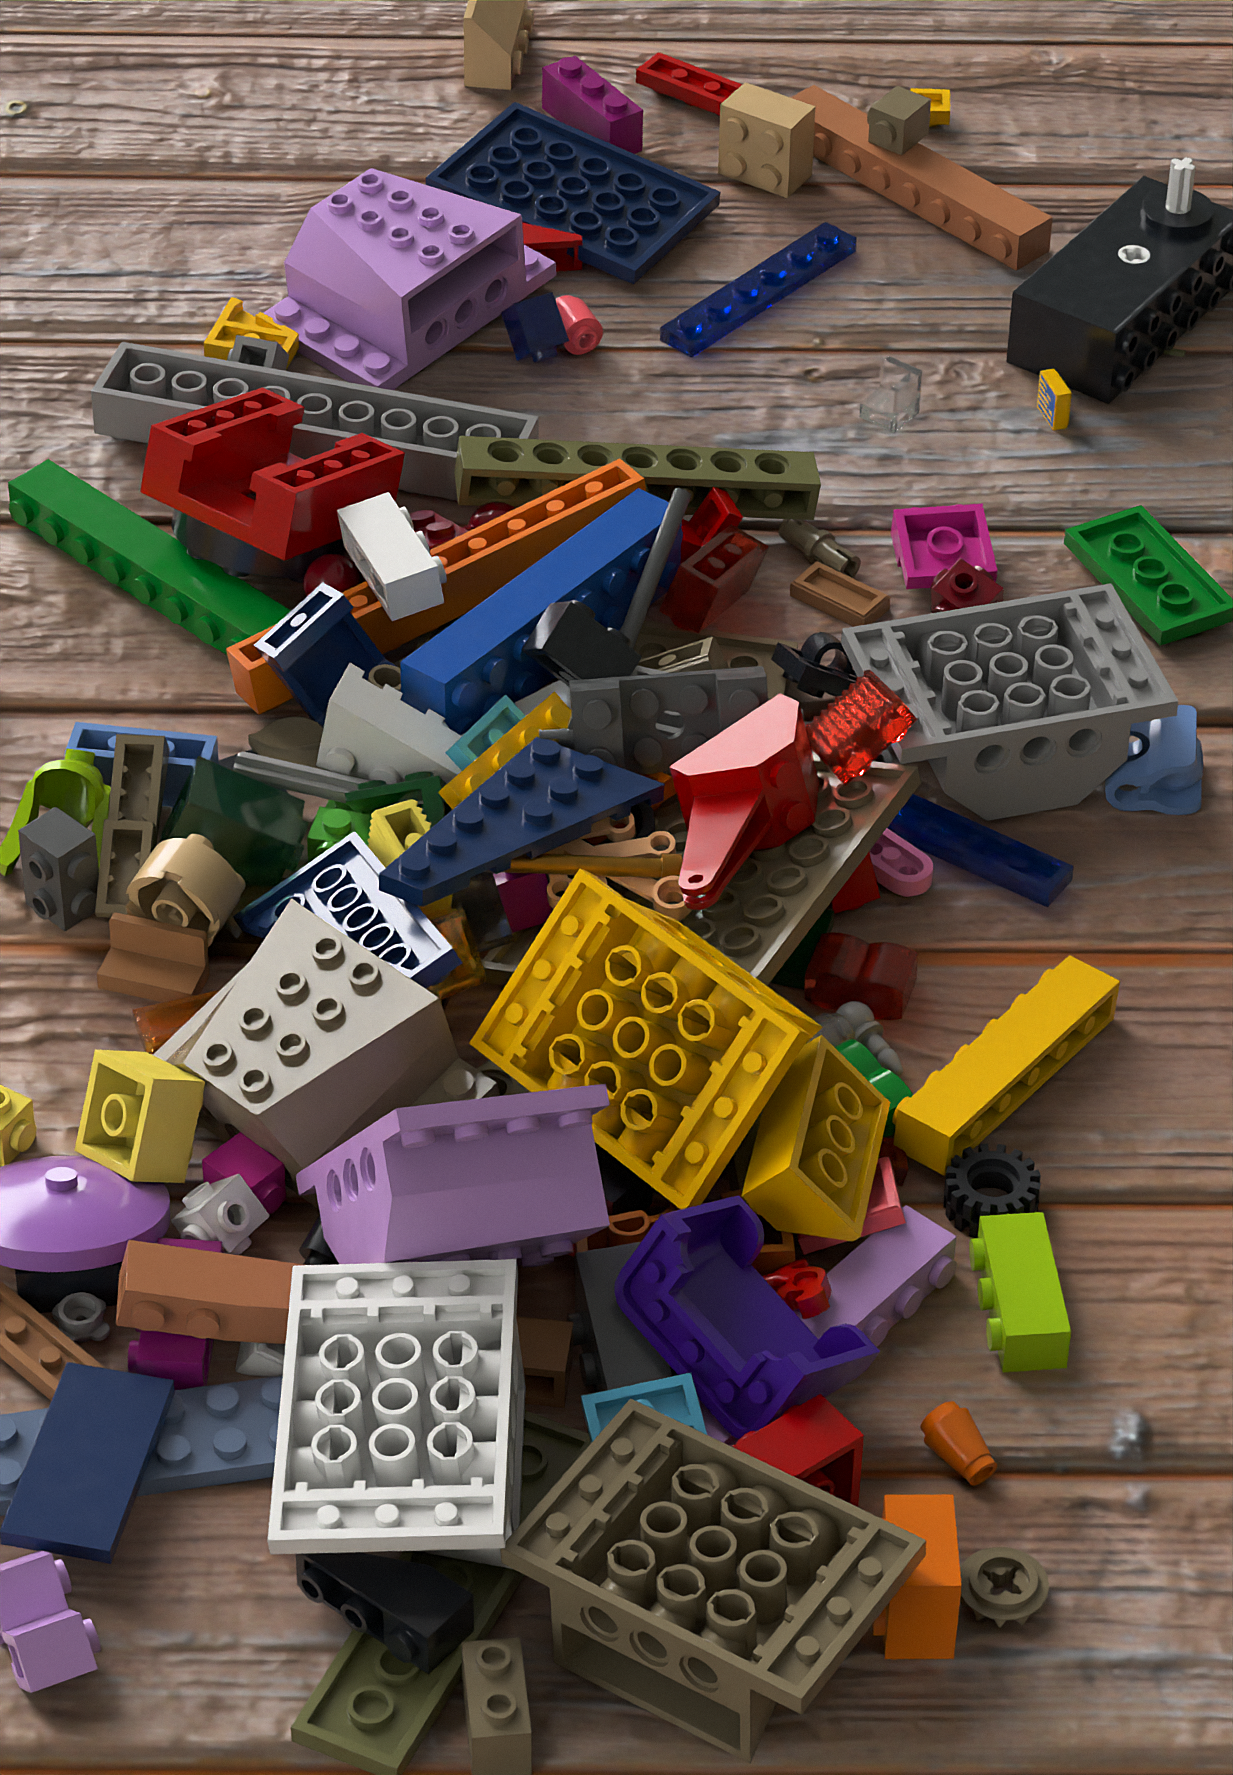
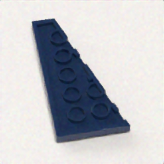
(526, 807)
(345, 893)

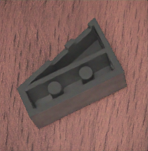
(611, 1345)

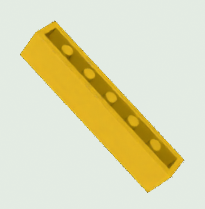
(1005, 1063)

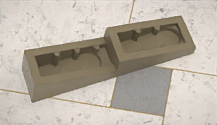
(132, 817)

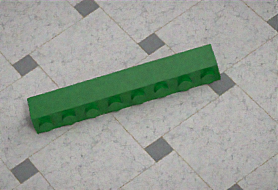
(139, 557)

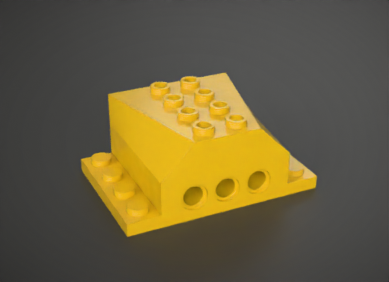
(658, 1019)

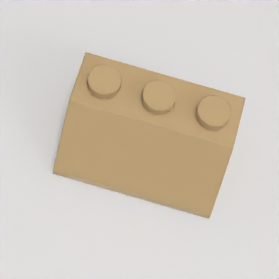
(495, 41)

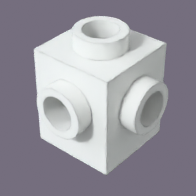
(222, 1213)

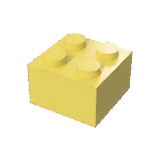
(140, 1116)

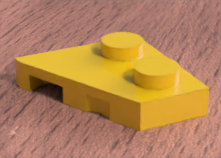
(236, 321)

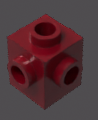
(963, 588)

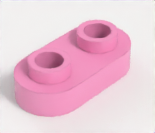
(901, 865)

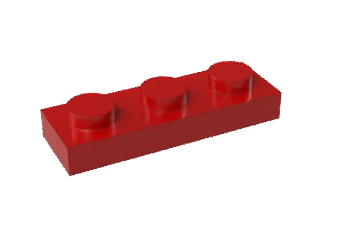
(685, 82)

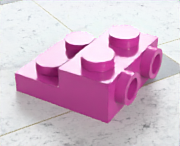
(937, 538)

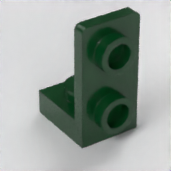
(417, 786)

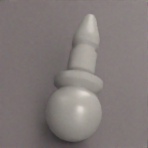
(869, 1034)

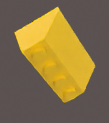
(817, 1147)

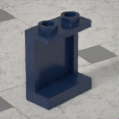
(315, 647)

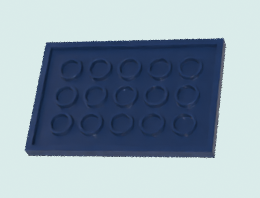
(578, 185)

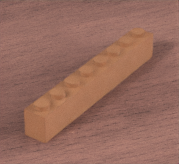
(929, 185)

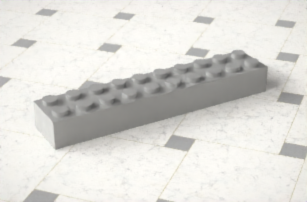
(157, 384)

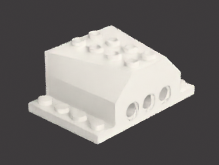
(400, 1411)

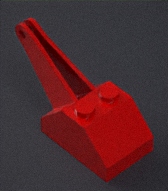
(743, 795)

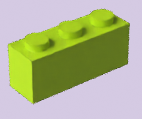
(1020, 1292)

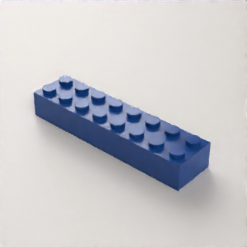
(481, 655)

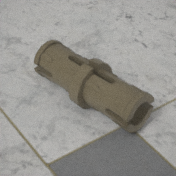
(819, 546)

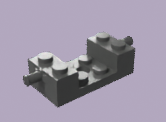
(619, 714)

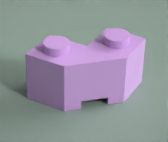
(41, 1631)

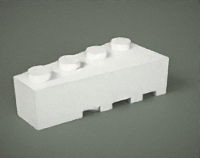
(380, 736)

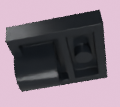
(805, 668)

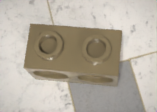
(496, 1707)

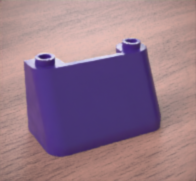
(723, 1322)

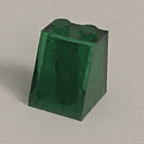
(244, 820)

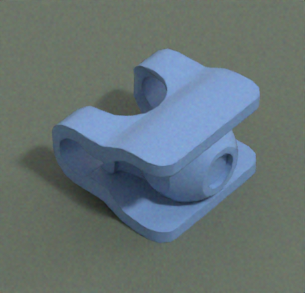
(1163, 765)

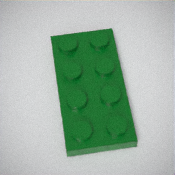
(1150, 574)

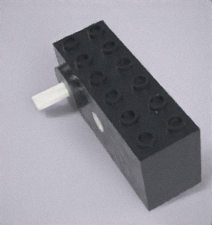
(1125, 286)

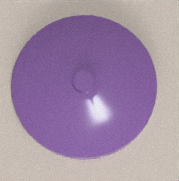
(74, 1214)

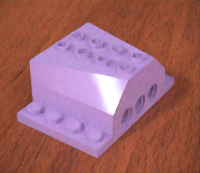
(401, 276)
(466, 1181)

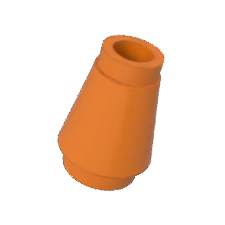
(958, 1442)

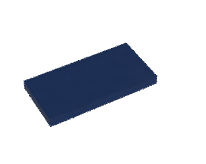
(87, 1463)

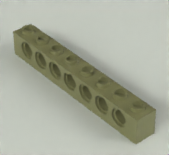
(521, 470)

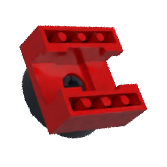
(251, 500)

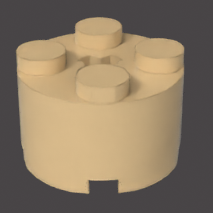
(186, 886)

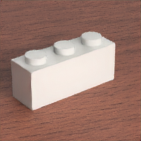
(392, 556)

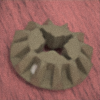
(997, 1567)

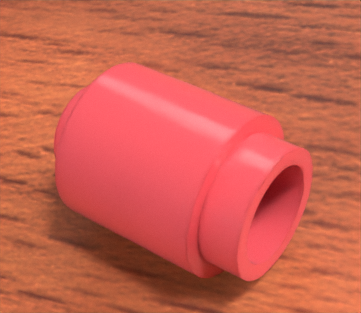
(580, 325)

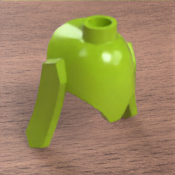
(70, 786)

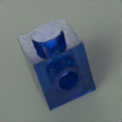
(535, 328)

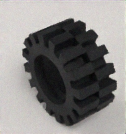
(989, 1170)

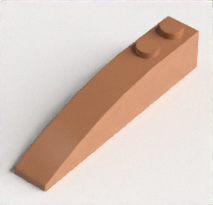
(203, 1293)

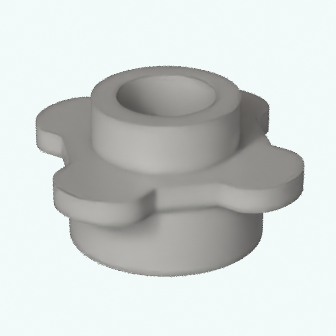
(82, 1317)

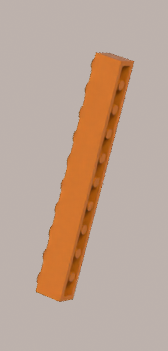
(474, 568)

